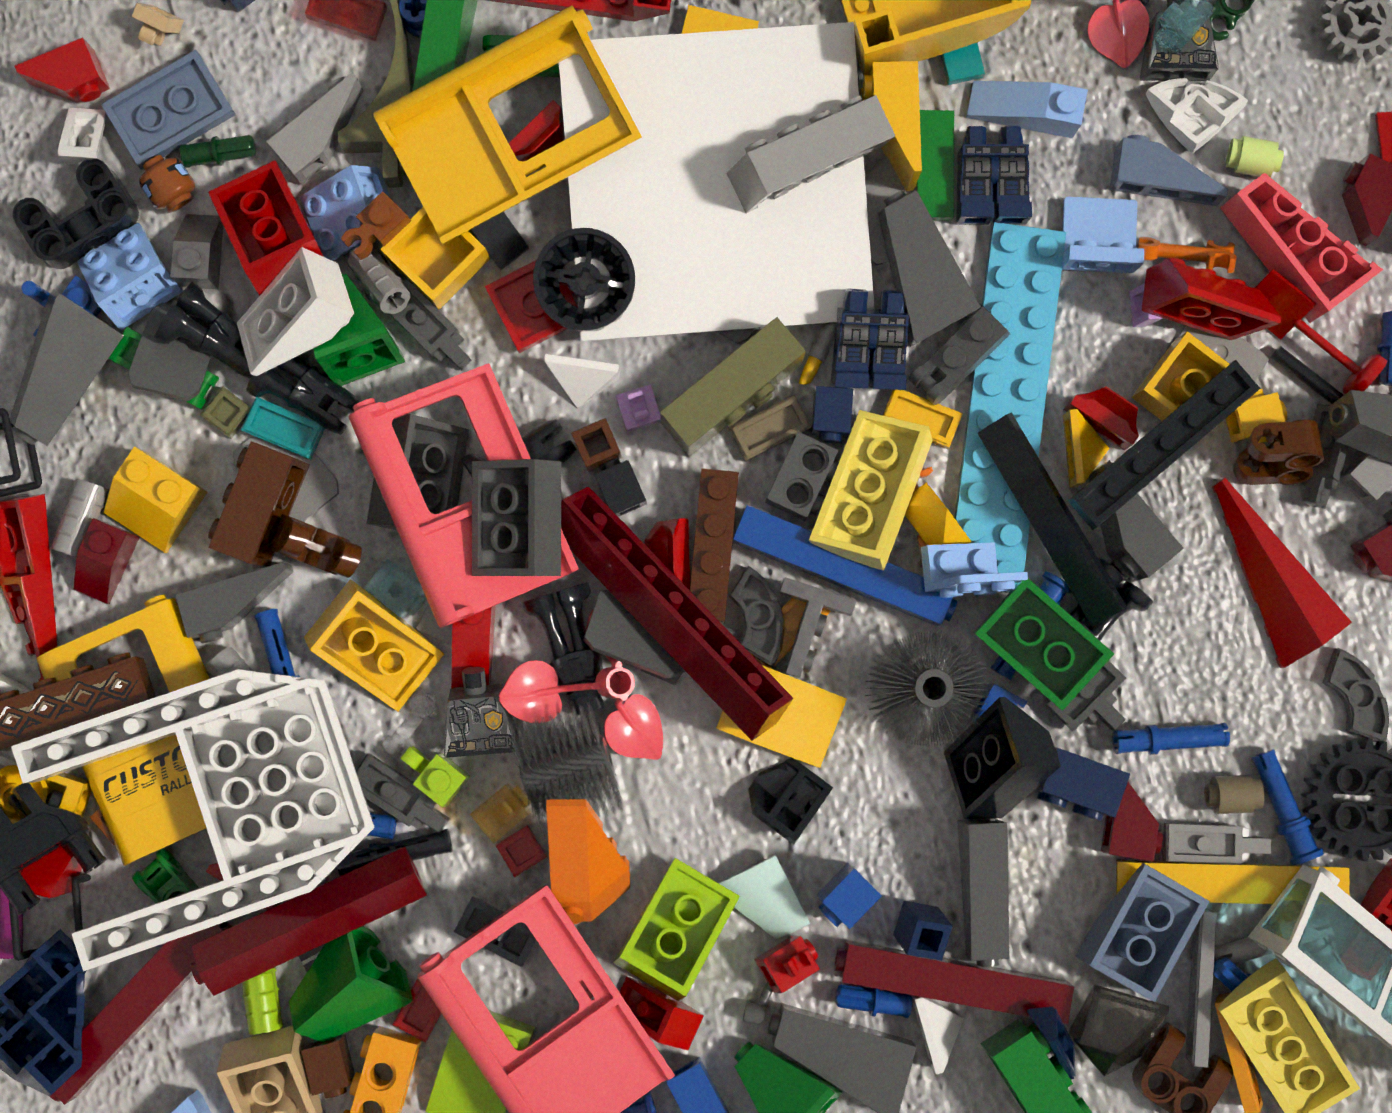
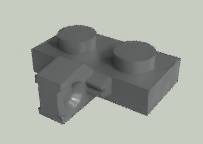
(1094, 701)

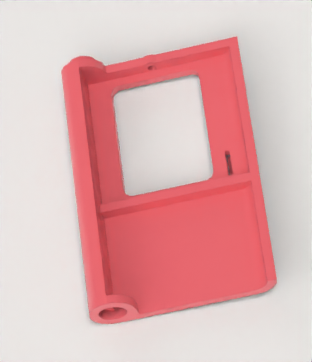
(443, 541)
(583, 1064)

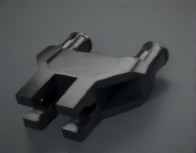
(35, 836)

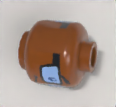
(167, 183)

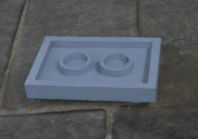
(168, 109)

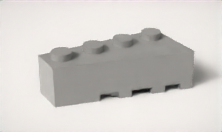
(809, 151)

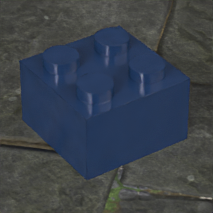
(1085, 783)

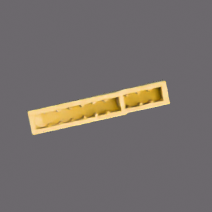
(1228, 882)

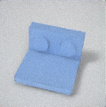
(337, 202)
(1100, 235)
(128, 277)
(965, 569)

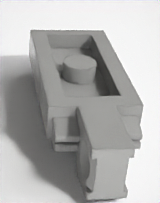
(1211, 844)

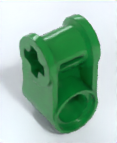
(163, 878)

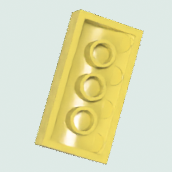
(871, 489)
(1286, 1042)

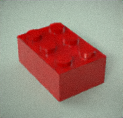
(263, 222)

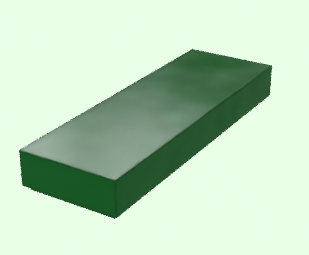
(937, 159)

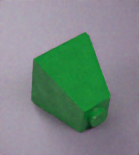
(348, 987)

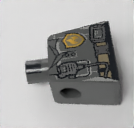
(1195, 61)
(476, 718)

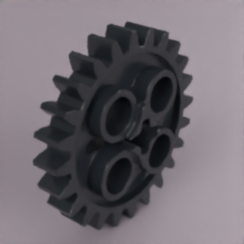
(1362, 833)

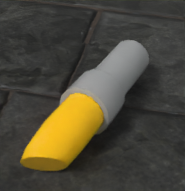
(818, 353)

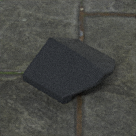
(787, 797)

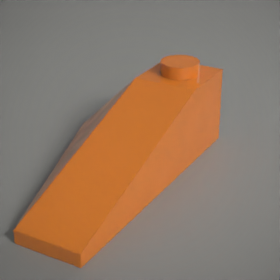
(583, 861)

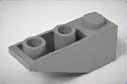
(312, 136)

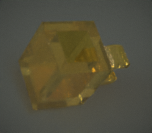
(502, 812)

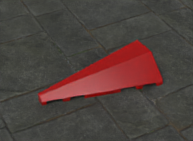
(27, 570)
(1292, 603)

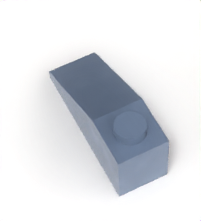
(1158, 172)

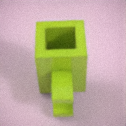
(439, 777)

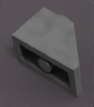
(198, 251)

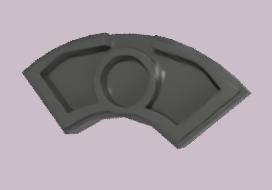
(762, 616)
(1361, 695)

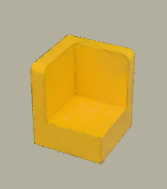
(75, 792)

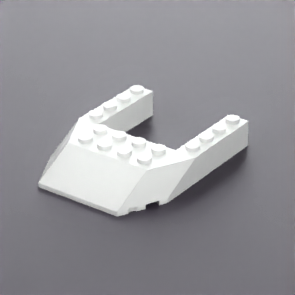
(267, 782)

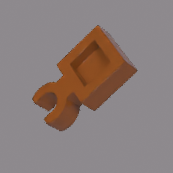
(379, 222)

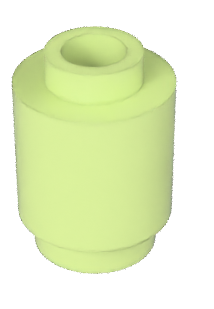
(1254, 156)

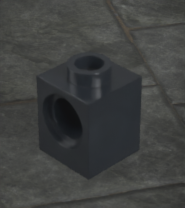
(620, 487)

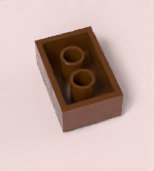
(254, 502)

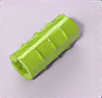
(262, 1003)

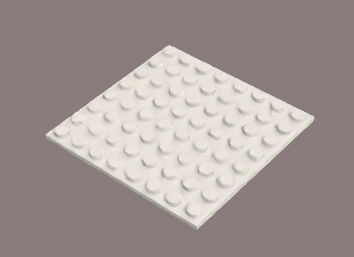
(669, 195)

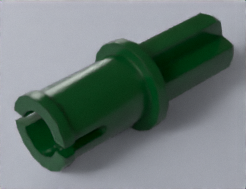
(217, 151)

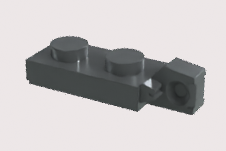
(431, 328)
(1328, 472)
(398, 795)

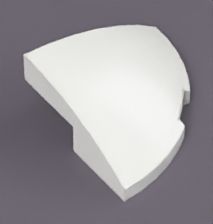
(1195, 110)

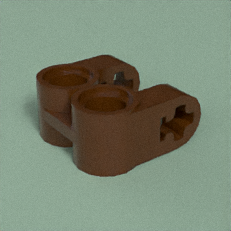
(1286, 459)
(315, 546)
(1160, 1056)

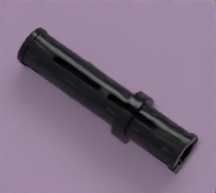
(418, 848)

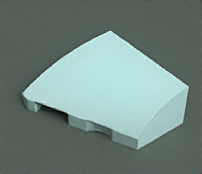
(767, 898)

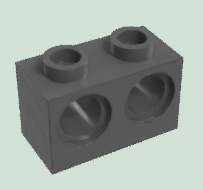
(796, 474)

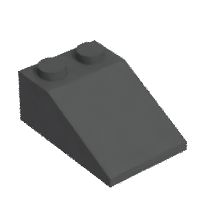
(1136, 538)

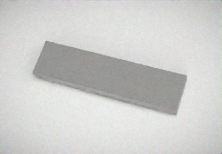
(1201, 990)

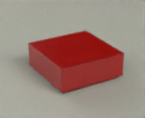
(521, 851)

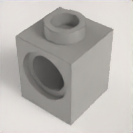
(1368, 477)

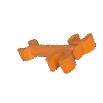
(1211, 254)

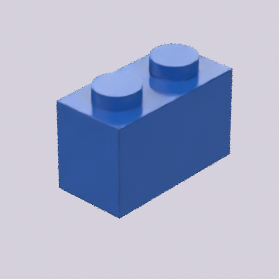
(847, 897)

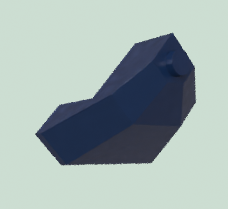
(44, 1017)

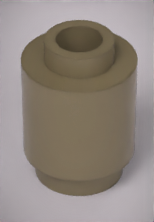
(1234, 794)

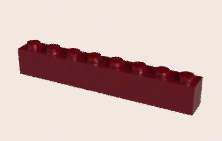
(672, 614)

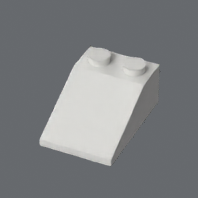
(295, 312)

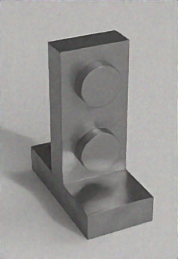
(812, 620)

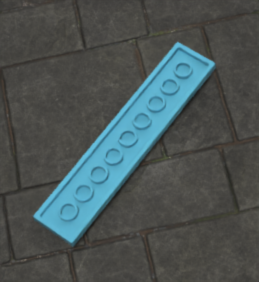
(1023, 297)

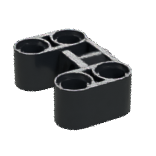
(84, 228)

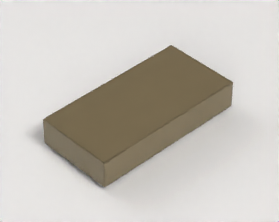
(770, 428)

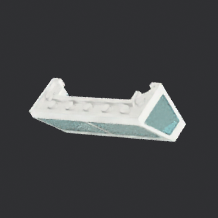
(1333, 947)

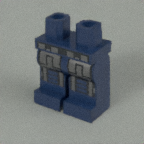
(993, 178)
(873, 330)

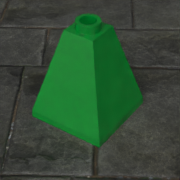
(360, 346)
(782, 1085)

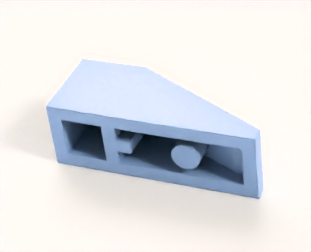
(1031, 105)

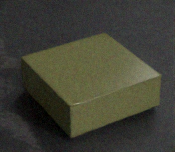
(226, 412)

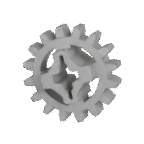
(1344, 31)

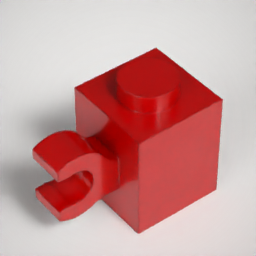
(788, 963)

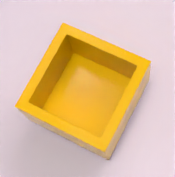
(431, 266)

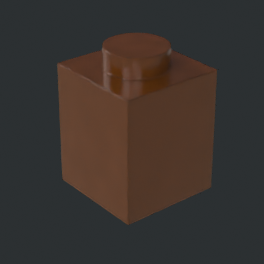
(596, 444)
(328, 1066)

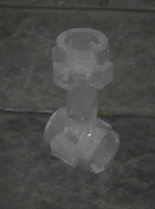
(421, 707)

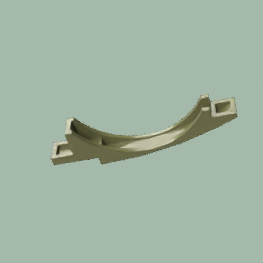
(364, 133)

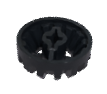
(550, 274)

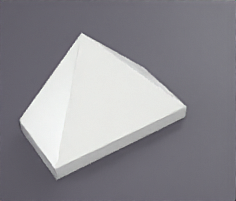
(81, 135)
(581, 377)
(938, 1029)

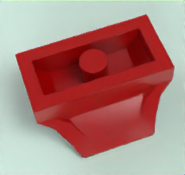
(540, 134)
(1108, 415)
(671, 545)

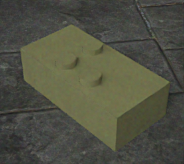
(733, 387)

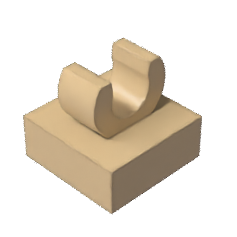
(156, 23)

